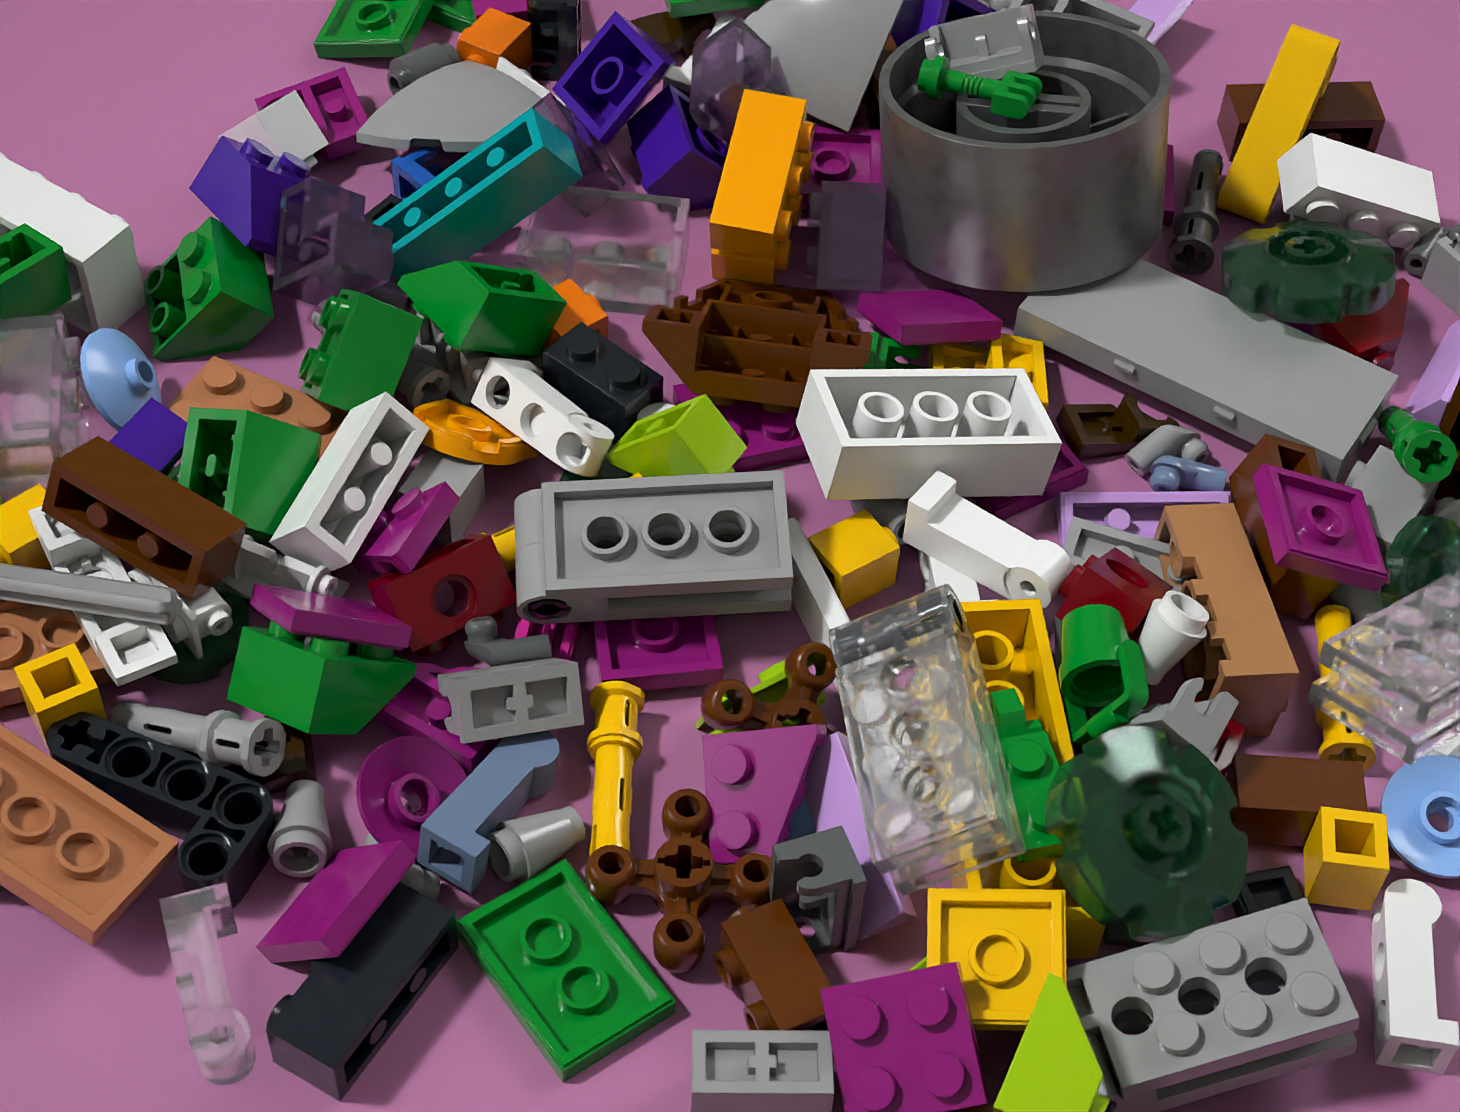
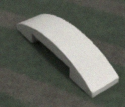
(122, 645)

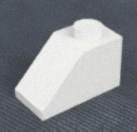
(283, 128)

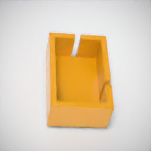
(761, 188)

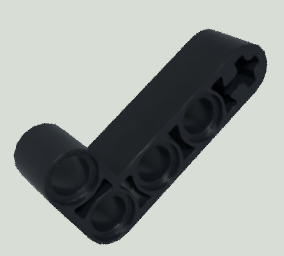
(166, 777)

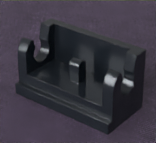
(555, 36)

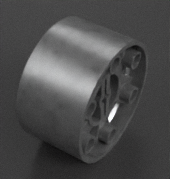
(1036, 196)

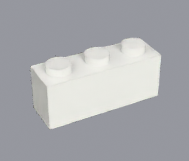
(1358, 190)
(350, 484)

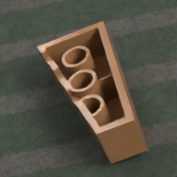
(1244, 637)

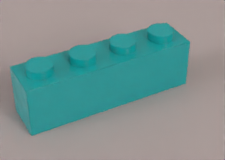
(482, 195)

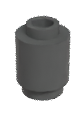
(418, 63)

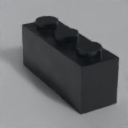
(361, 997)

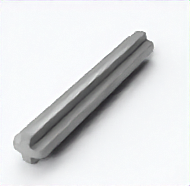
(89, 594)

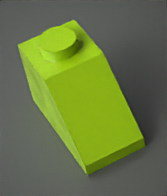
(679, 441)
(1053, 1061)

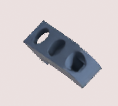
(456, 832)

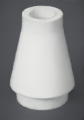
(1170, 632)

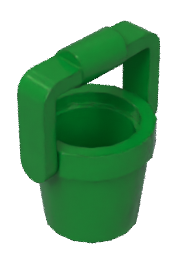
(1099, 670)

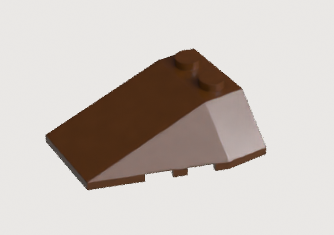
(755, 341)

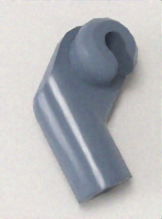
(1175, 472)

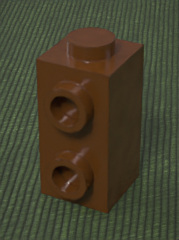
(1284, 794)
(771, 969)

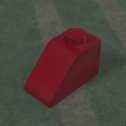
(1370, 335)

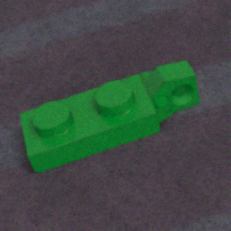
(1030, 771)

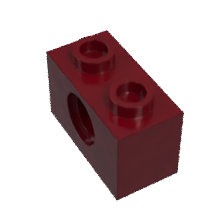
(1113, 582)
(478, 586)

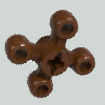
(796, 705)
(679, 879)

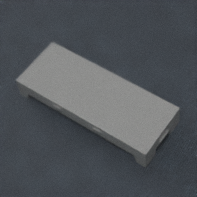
(1214, 360)

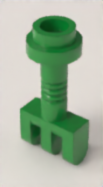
(1008, 97)

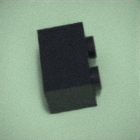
(601, 378)

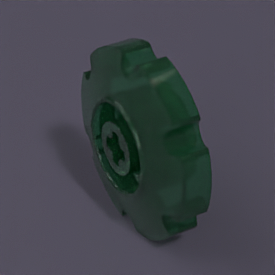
(1308, 271)
(1146, 833)

